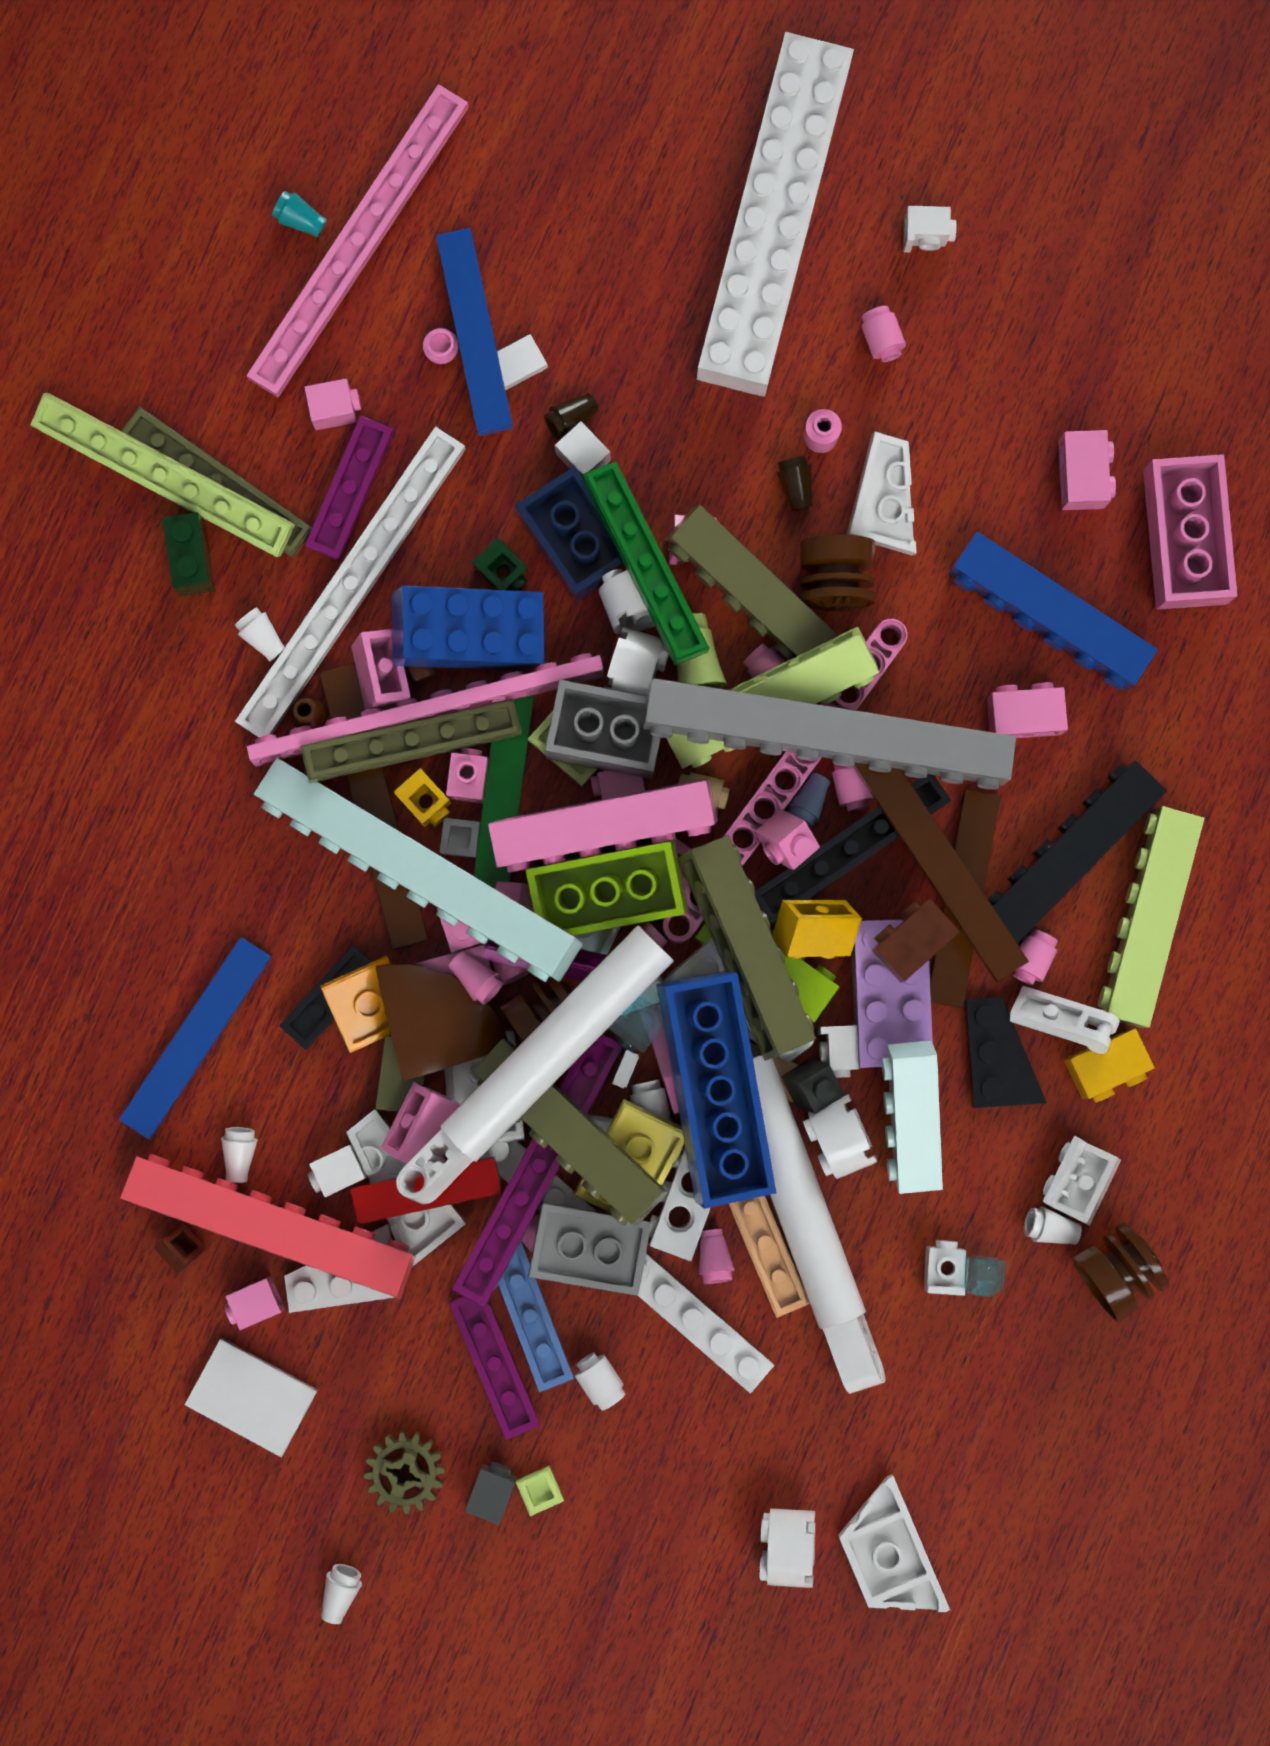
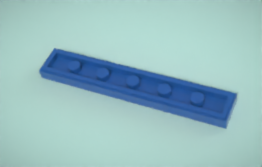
(474, 332)
(195, 1038)

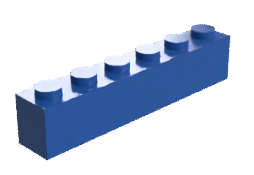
(1052, 612)

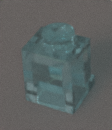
(984, 1275)

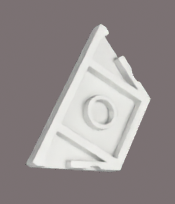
(890, 1555)

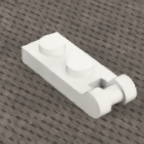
(1064, 1019)

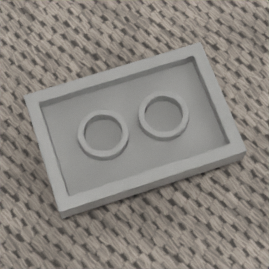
(588, 1249)

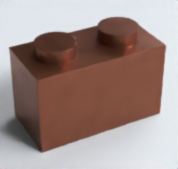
(914, 940)

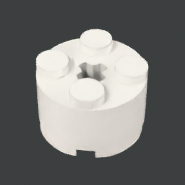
(623, 602)
(636, 662)
(840, 1138)
(790, 1548)

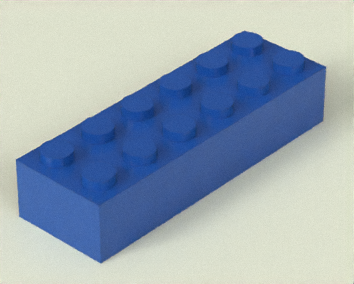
(716, 1089)

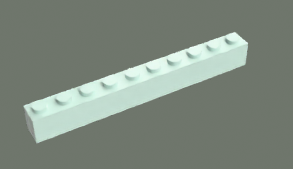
(419, 870)

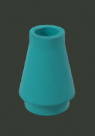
(297, 214)

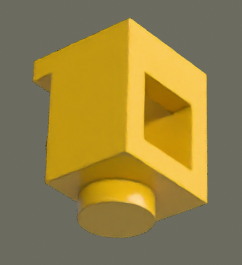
(414, 789)

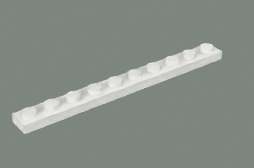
(351, 584)
(663, 1291)

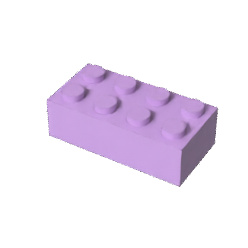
(881, 1004)

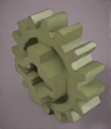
(420, 1477)

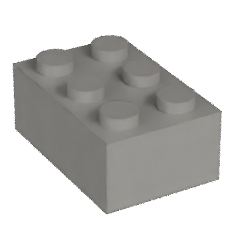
(601, 730)

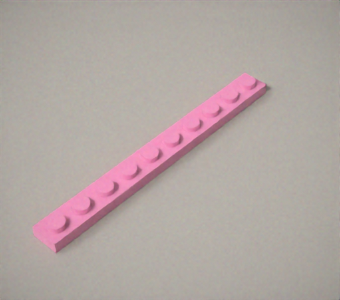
(358, 241)
(478, 693)

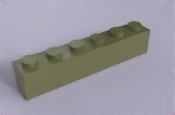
(747, 584)
(747, 947)
(584, 1148)

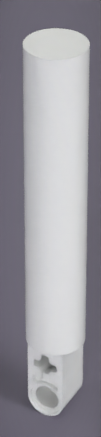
(535, 1065)
(815, 1240)

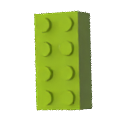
(609, 888)

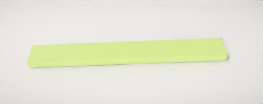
(162, 474)

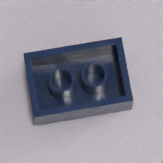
(570, 533)

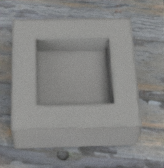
(459, 838)

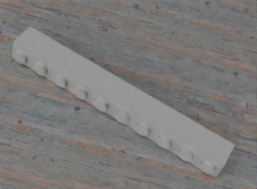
(829, 733)

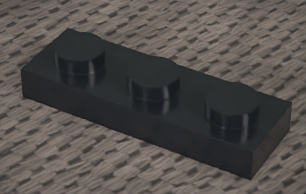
(313, 1014)

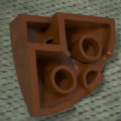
(434, 1019)

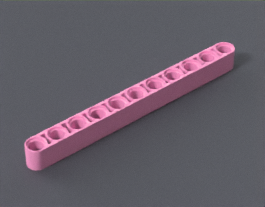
(796, 768)

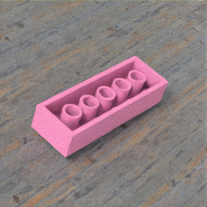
(603, 823)

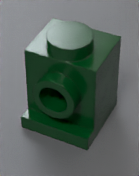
(499, 556)

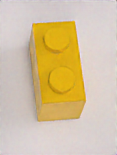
(816, 928)
(1099, 1073)

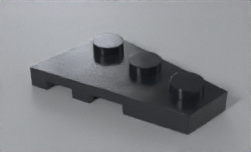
(997, 1058)

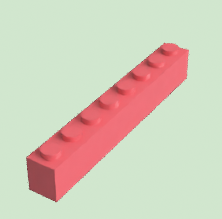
(269, 1227)

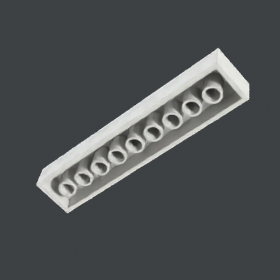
(774, 214)

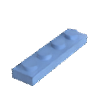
(534, 1323)

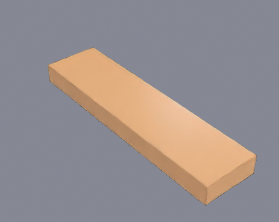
(769, 1255)

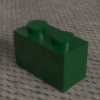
(188, 554)

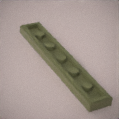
(162, 438)
(410, 740)

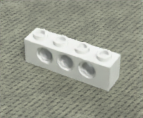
(670, 1238)

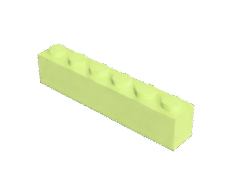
(805, 678)
(1151, 916)

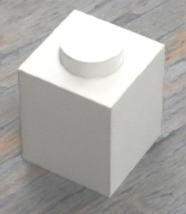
(582, 450)
(336, 1171)

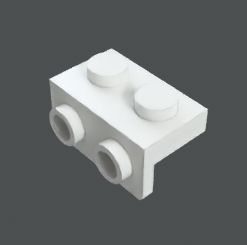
(1080, 1180)

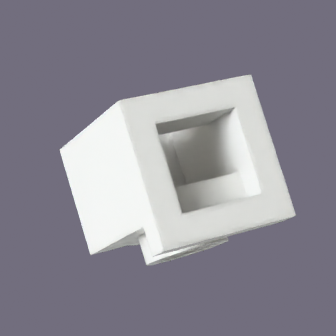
(928, 227)
(840, 1049)
(934, 1279)

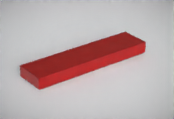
(384, 1201)

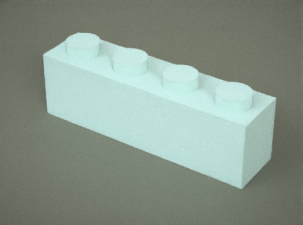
(914, 1117)

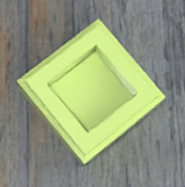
(539, 1490)

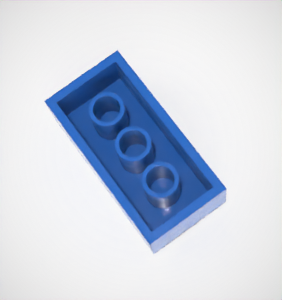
(467, 628)

